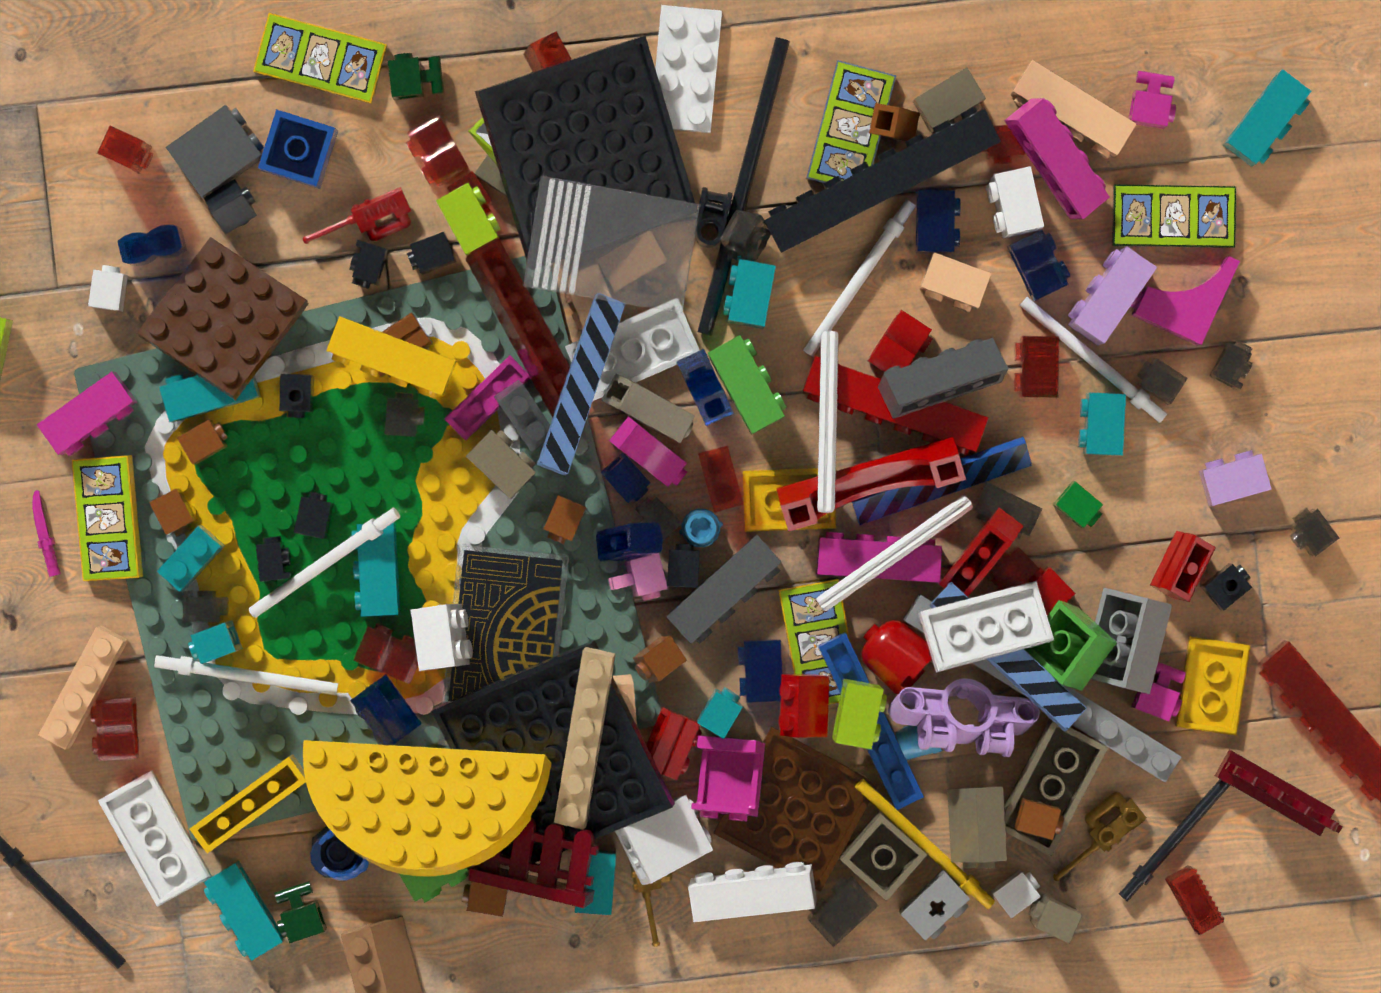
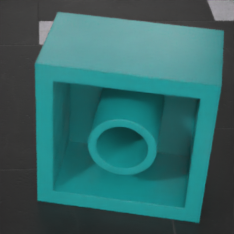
(751, 293)

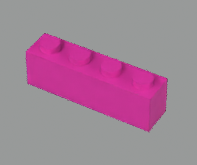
(1057, 158)
(844, 556)

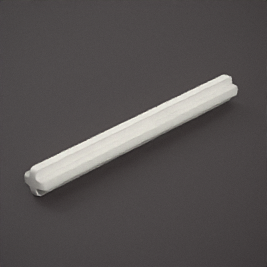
(827, 422)
(894, 553)

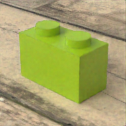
(467, 217)
(858, 714)

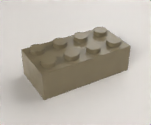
(1055, 776)

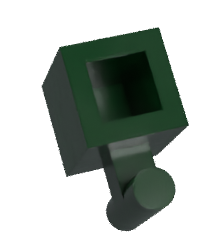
(408, 78)
(302, 919)

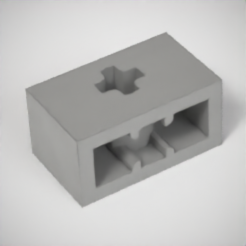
(939, 889)

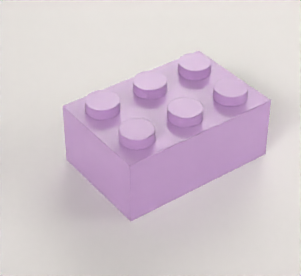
(1110, 295)

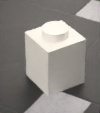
(108, 289)
(1016, 892)

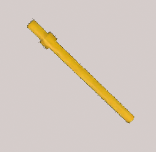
(967, 883)

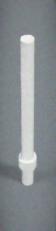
(893, 229)
(1139, 398)
(369, 530)
(187, 665)

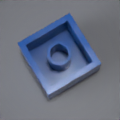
(298, 149)

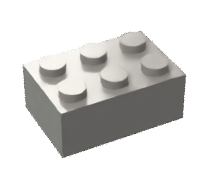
(1139, 630)

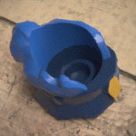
(334, 858)

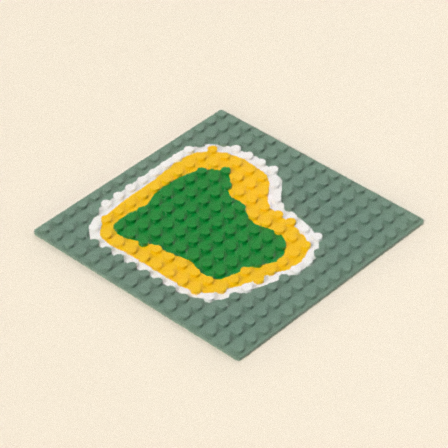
(235, 730)

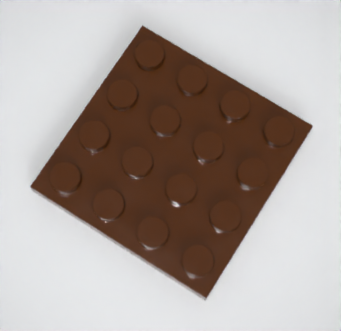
(223, 318)
(803, 809)

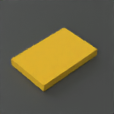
(762, 502)
(1213, 685)

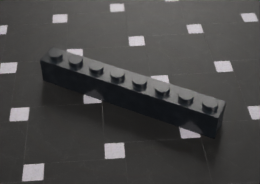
(882, 180)

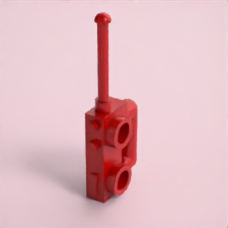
(373, 210)

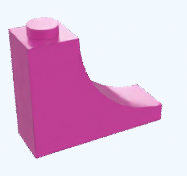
(1186, 312)
(649, 452)

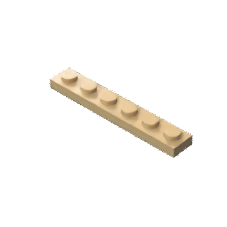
(584, 738)

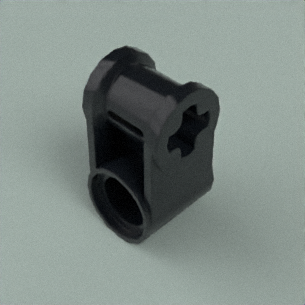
(712, 214)

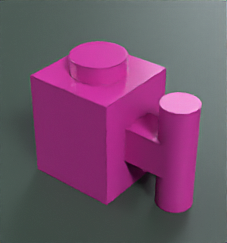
(1149, 106)
(1161, 701)

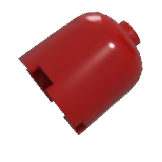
(895, 654)

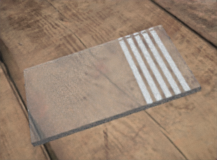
(611, 244)

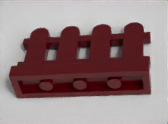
(1276, 793)
(546, 884)

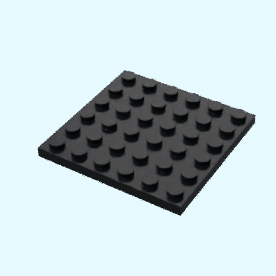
(584, 123)
(534, 716)

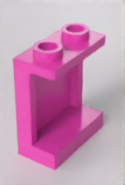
(729, 777)

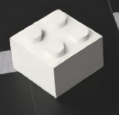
(1015, 202)
(441, 636)

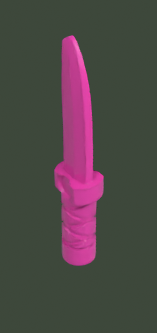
(45, 541)

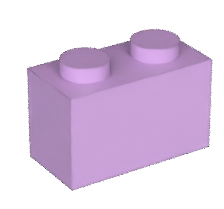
(1234, 479)

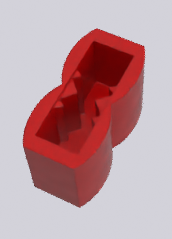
(900, 342)

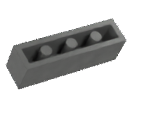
(942, 377)
(723, 589)

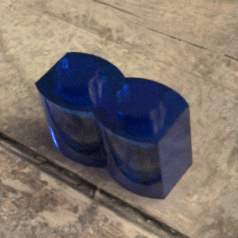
(160, 242)
(1038, 264)

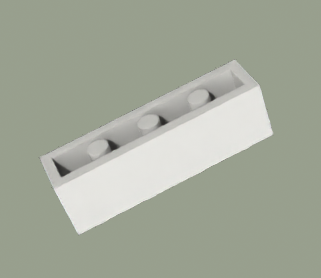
(752, 892)

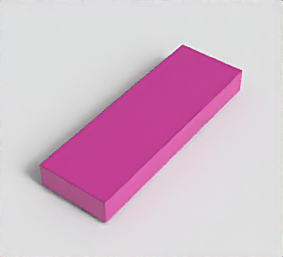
(481, 402)

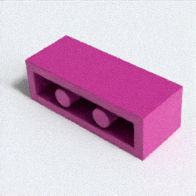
(87, 414)

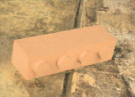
(1076, 110)
(83, 687)

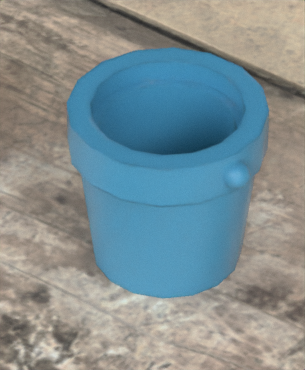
(700, 527)
(908, 742)

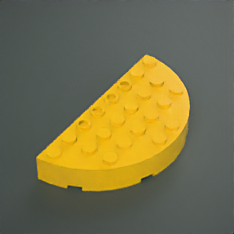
(423, 805)

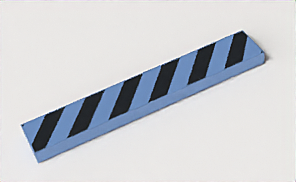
(580, 386)
(1028, 675)

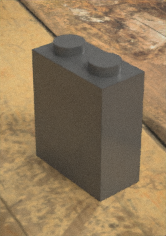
(216, 151)

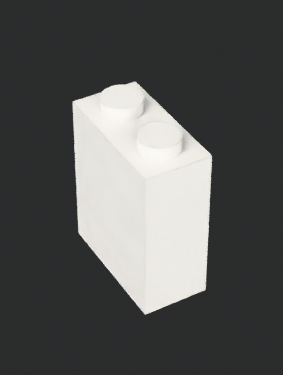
(665, 841)

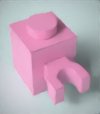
(643, 575)

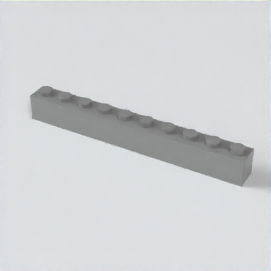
(1093, 721)

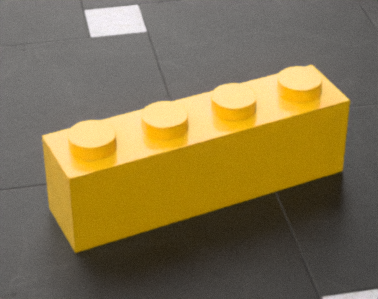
(391, 356)
(249, 804)

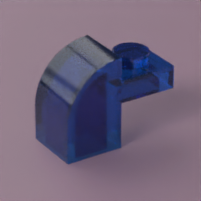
(704, 387)

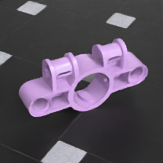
(939, 729)

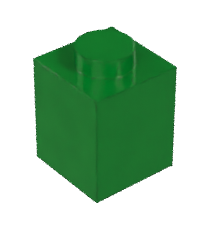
(1079, 505)

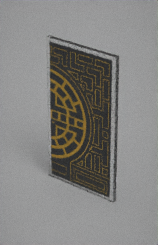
(512, 614)

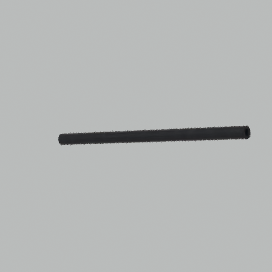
(745, 180)

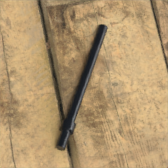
(15, 859)
(1144, 873)

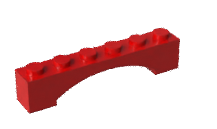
(924, 465)

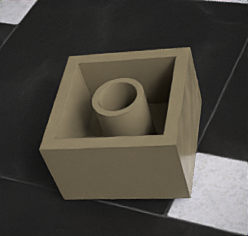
(882, 856)

